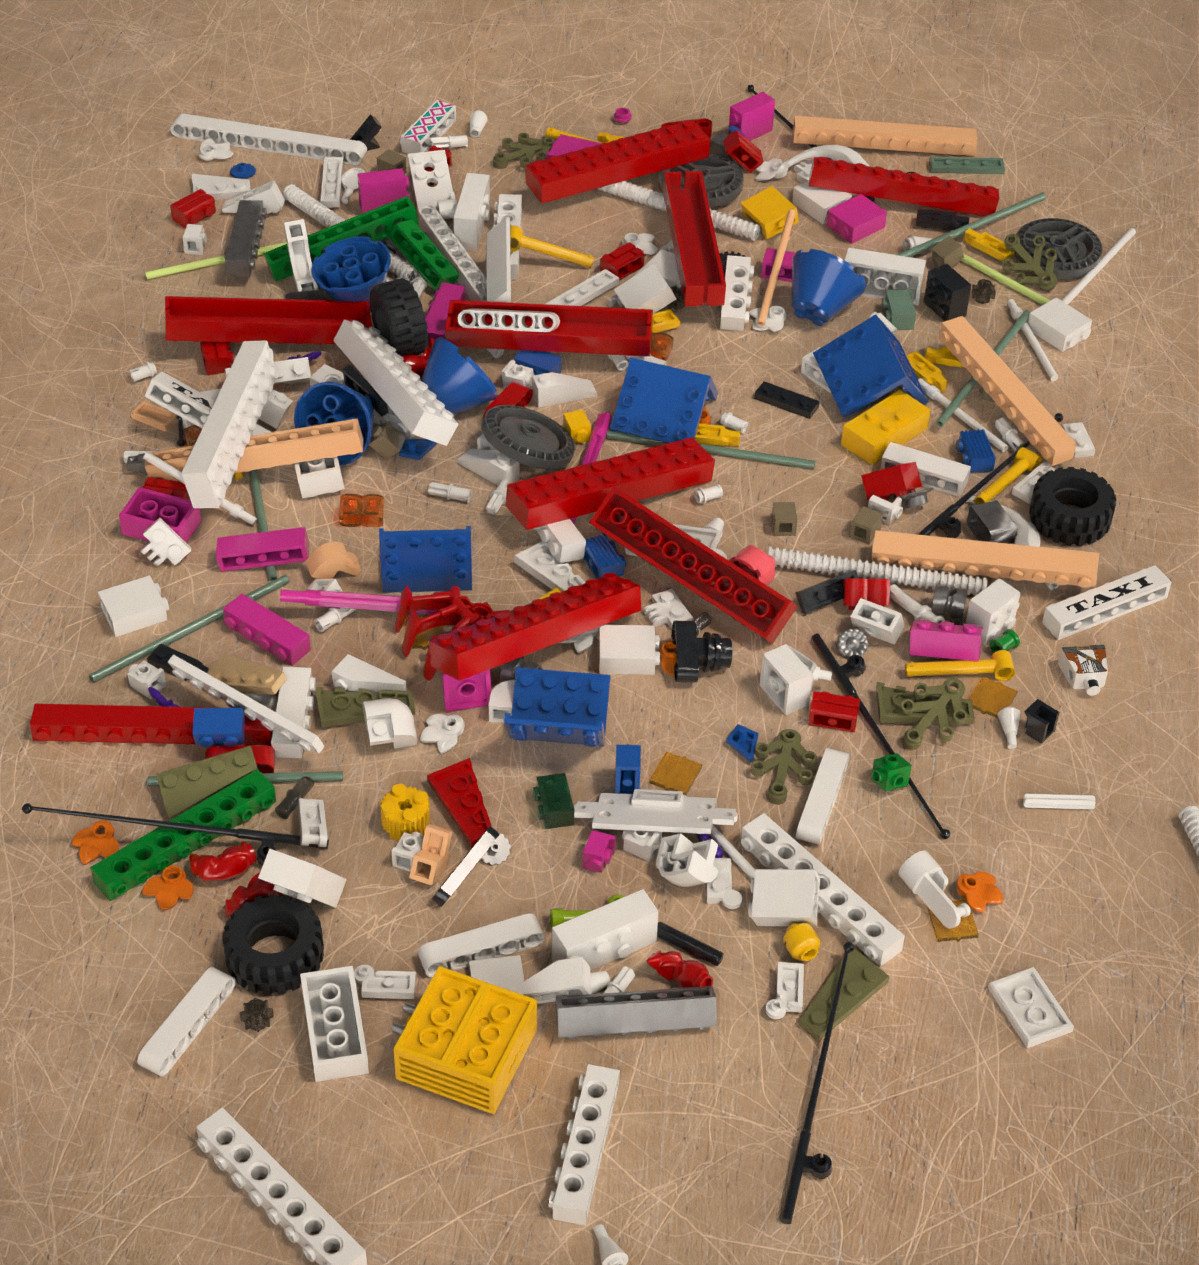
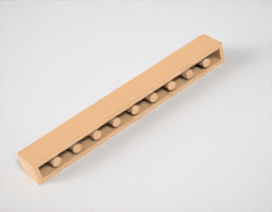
(885, 135)
(1007, 391)
(279, 448)
(986, 558)

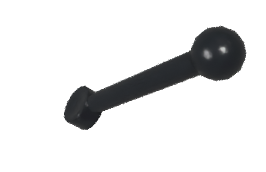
(180, 442)

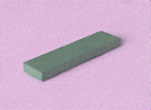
(966, 165)

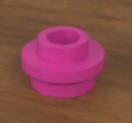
(622, 115)

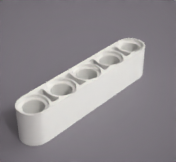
(517, 316)
(822, 796)
(481, 943)
(186, 1021)

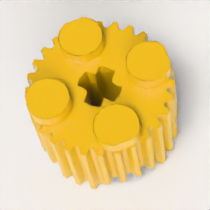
(404, 811)

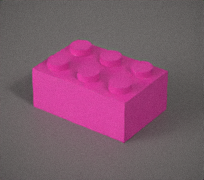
(149, 505)

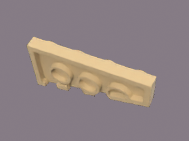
(247, 676)

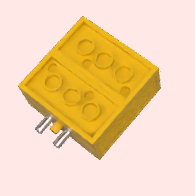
(465, 1039)

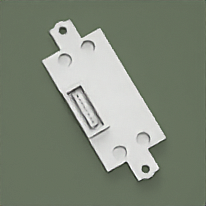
(655, 812)

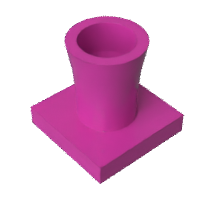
(466, 693)

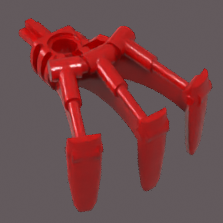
(451, 609)

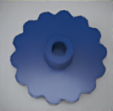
(242, 171)

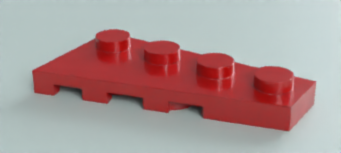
(461, 797)

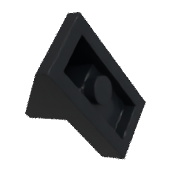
(367, 132)

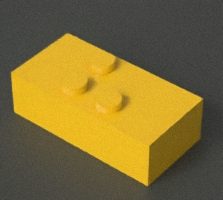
(891, 420)

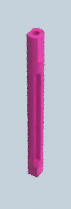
(596, 440)
(346, 600)

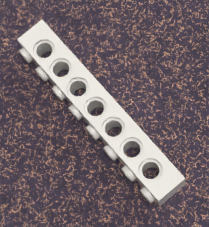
(836, 902)
(277, 1181)

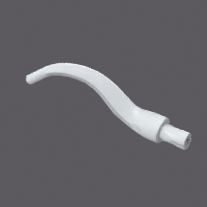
(831, 151)
(1026, 532)

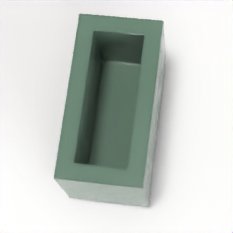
(899, 309)

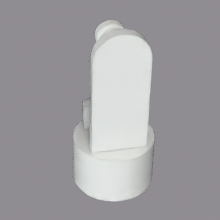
(928, 881)

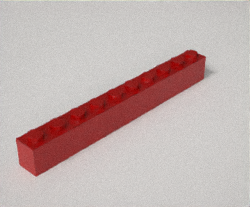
(903, 186)
(126, 724)

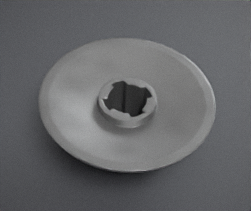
(916, 498)

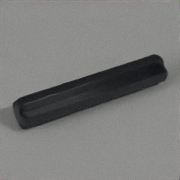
(689, 944)

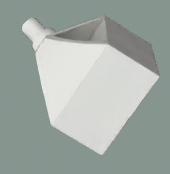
(789, 678)

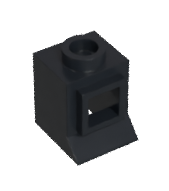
(1040, 721)

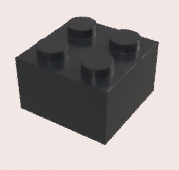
(947, 292)

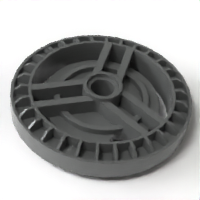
(716, 172)
(1068, 240)
(528, 437)

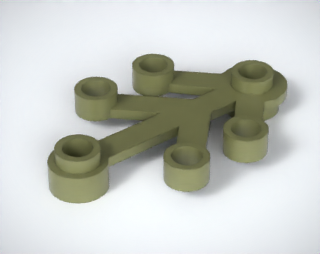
(501, 159)
(1031, 264)
(935, 709)
(789, 741)

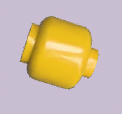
(801, 941)

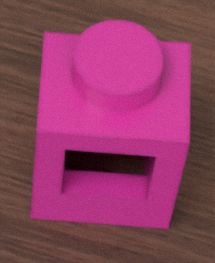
(598, 851)

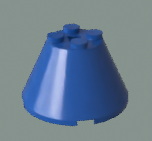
(351, 268)
(823, 285)
(456, 380)
(334, 403)

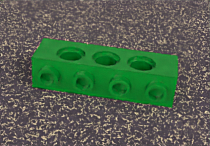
(423, 254)

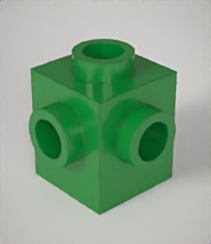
(891, 772)

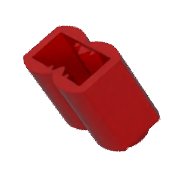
(872, 590)

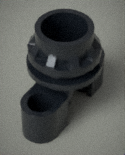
(709, 652)

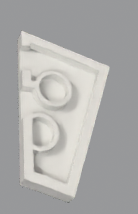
(219, 186)

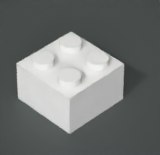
(319, 477)
(994, 610)

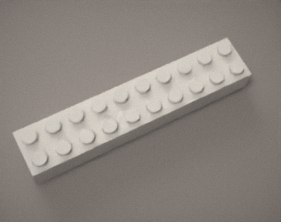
(396, 382)
(230, 425)

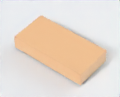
(154, 416)

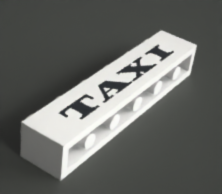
(184, 400)
(1106, 602)

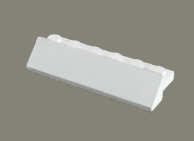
(499, 263)

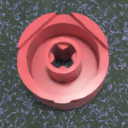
(756, 563)

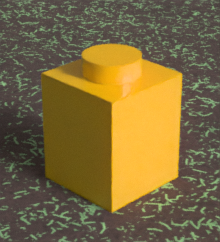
(577, 426)

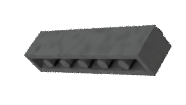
(245, 238)
(636, 1012)

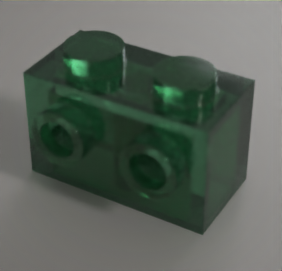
(554, 801)

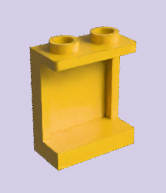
(769, 210)

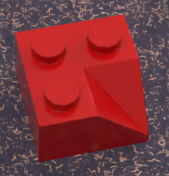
(893, 480)

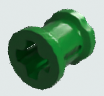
(1005, 642)

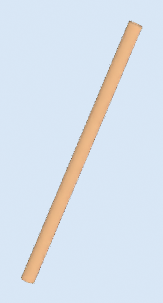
(776, 268)

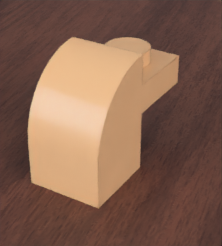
(331, 558)
(433, 857)

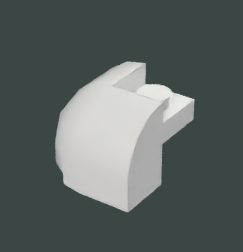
(389, 722)
(686, 862)

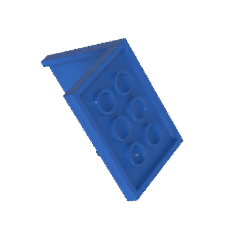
(866, 366)
(661, 401)
(426, 560)
(559, 707)

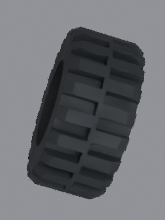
(399, 316)
(1068, 523)
(272, 918)

